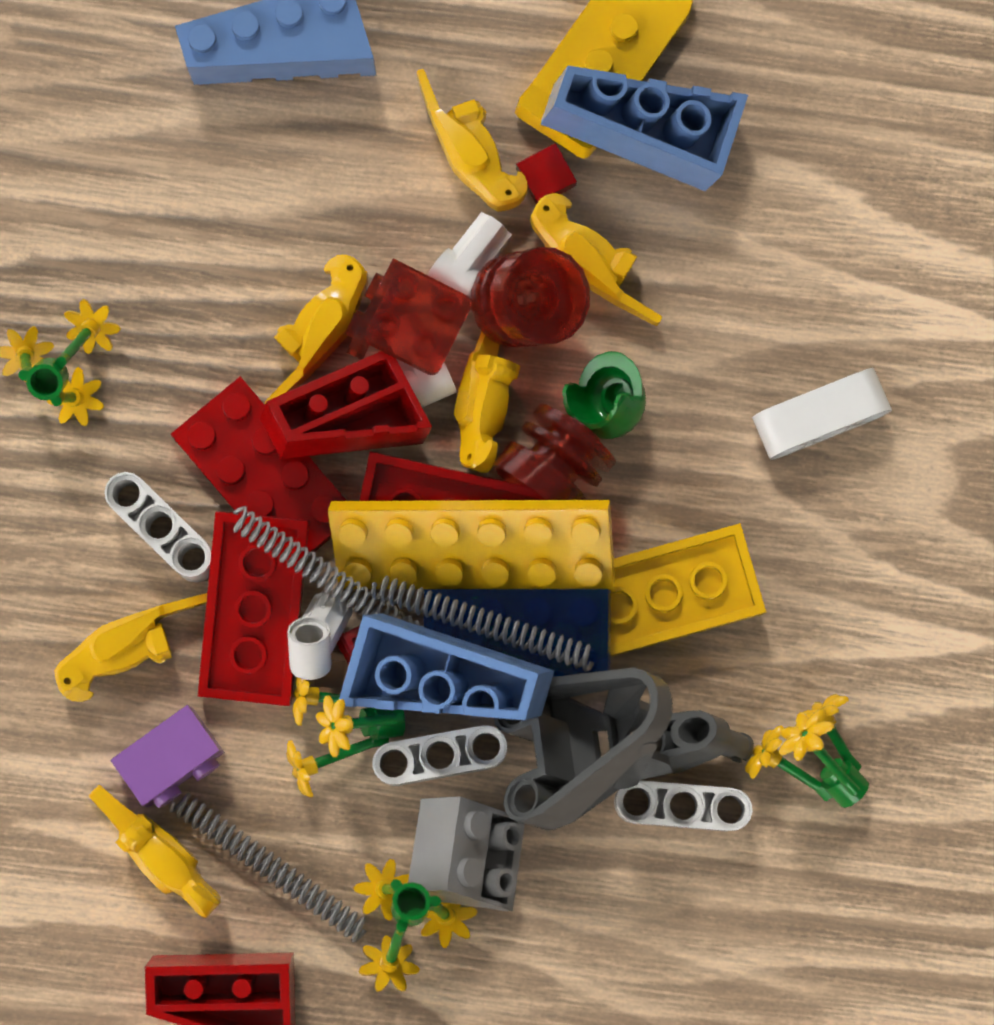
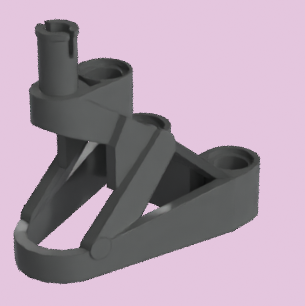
(567, 748)

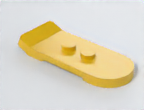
(610, 38)

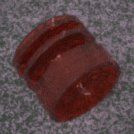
(552, 293)
(560, 456)

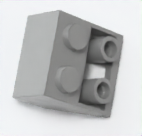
(466, 853)

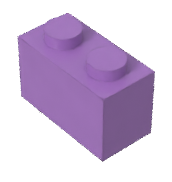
(168, 758)

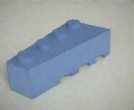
(277, 42)
(648, 122)
(431, 672)

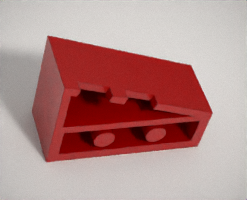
(348, 411)
(221, 989)

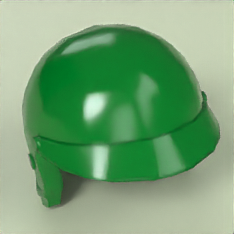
(608, 396)

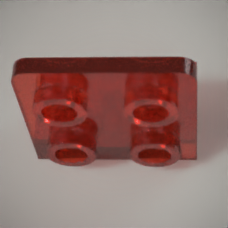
(409, 318)

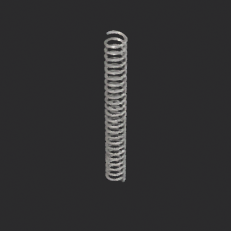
(337, 590)
(503, 635)
(271, 870)

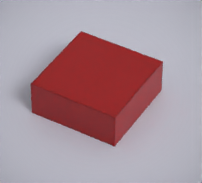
(546, 173)

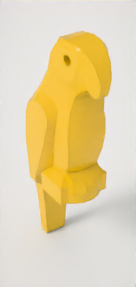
(473, 151)
(601, 263)
(323, 320)
(483, 404)
(119, 648)
(158, 854)

